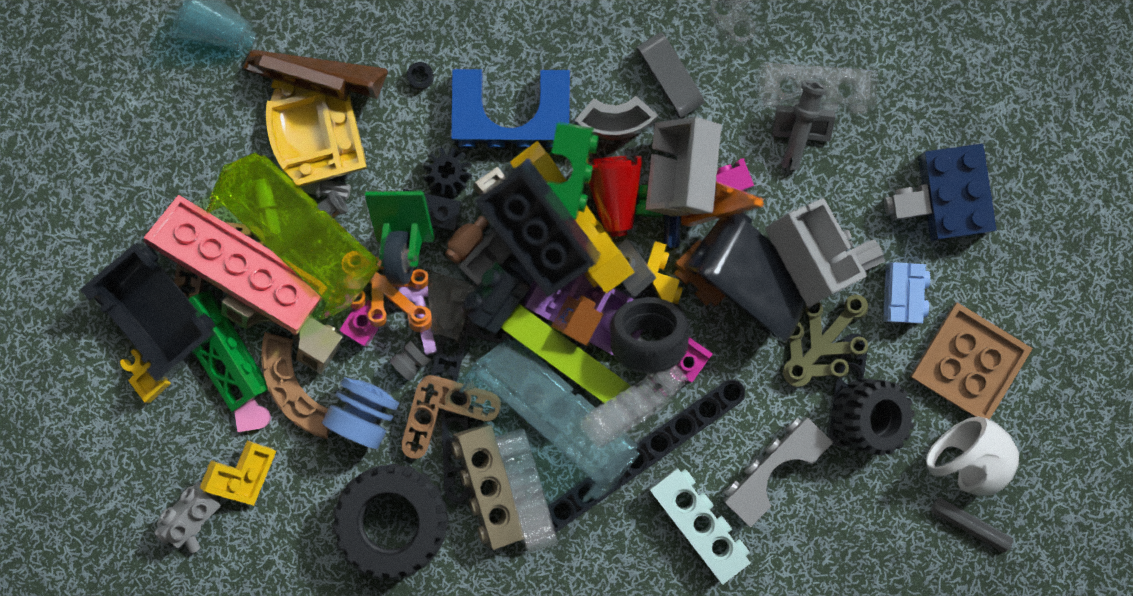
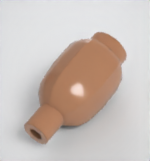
(466, 240)

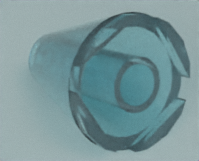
(213, 24)

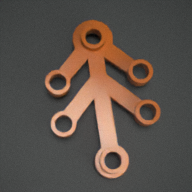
(382, 287)

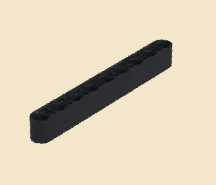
(651, 456)

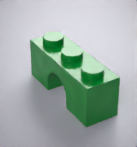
(576, 144)

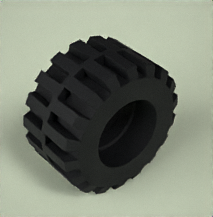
(892, 420)

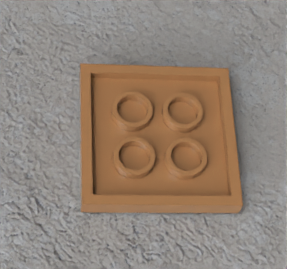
(970, 362)

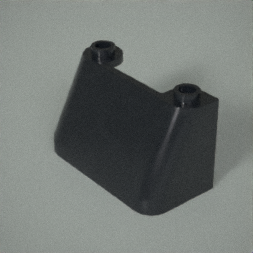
(750, 274)
(150, 310)

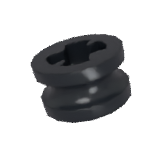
(412, 79)

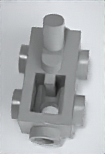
(185, 518)

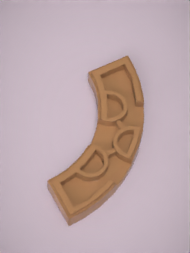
(286, 389)

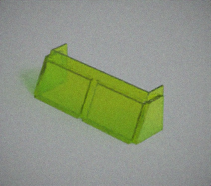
(295, 230)

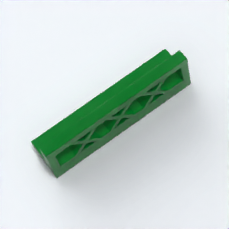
(230, 349)

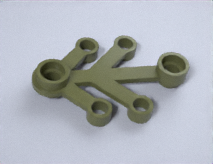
(823, 344)

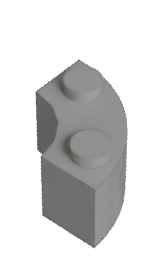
(617, 121)

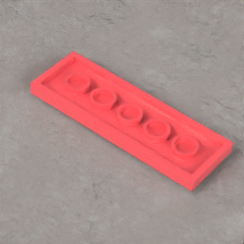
(233, 263)

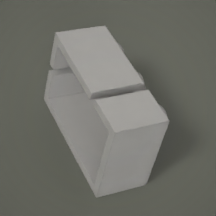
(689, 182)
(806, 244)

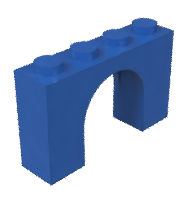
(473, 126)

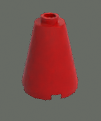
(615, 191)

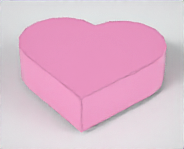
(251, 416)

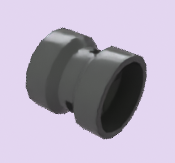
(409, 360)

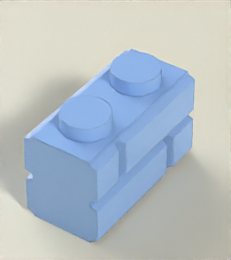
(905, 293)

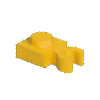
(142, 381)

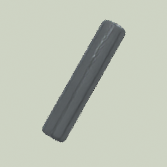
(972, 525)

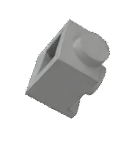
(908, 203)

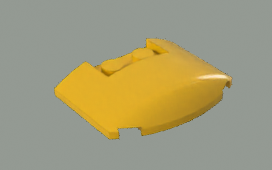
(313, 134)

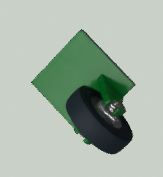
(401, 226)

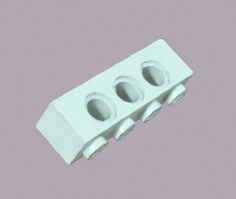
(722, 565)

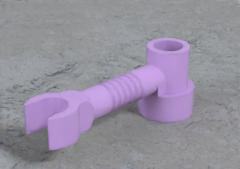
(417, 296)

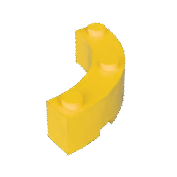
(612, 265)

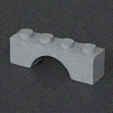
(750, 496)

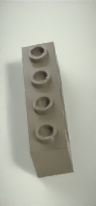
(507, 528)

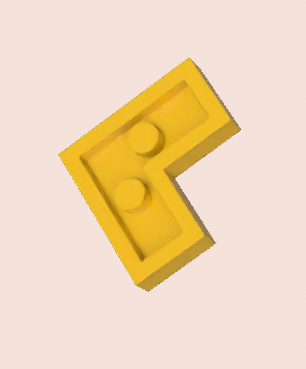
(243, 481)

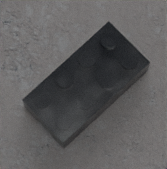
(538, 227)

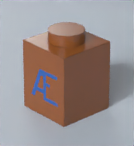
(577, 319)

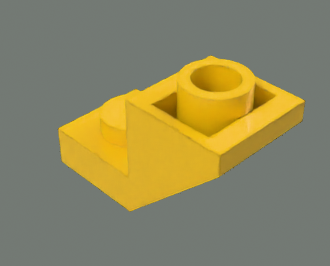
(665, 286)

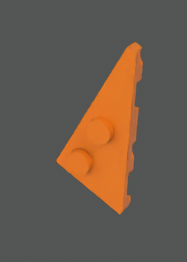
(726, 203)

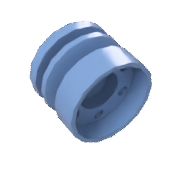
(360, 412)

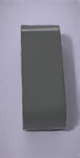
(672, 75)

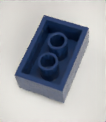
(957, 192)

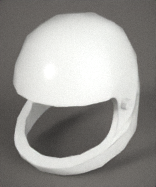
(987, 459)

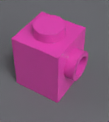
(358, 325)

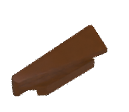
(318, 75)

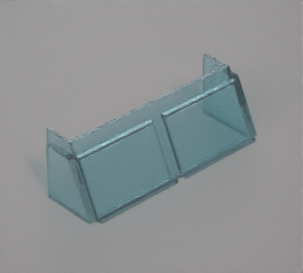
(553, 410)

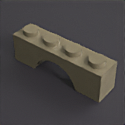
(314, 340)

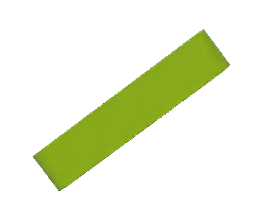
(564, 354)

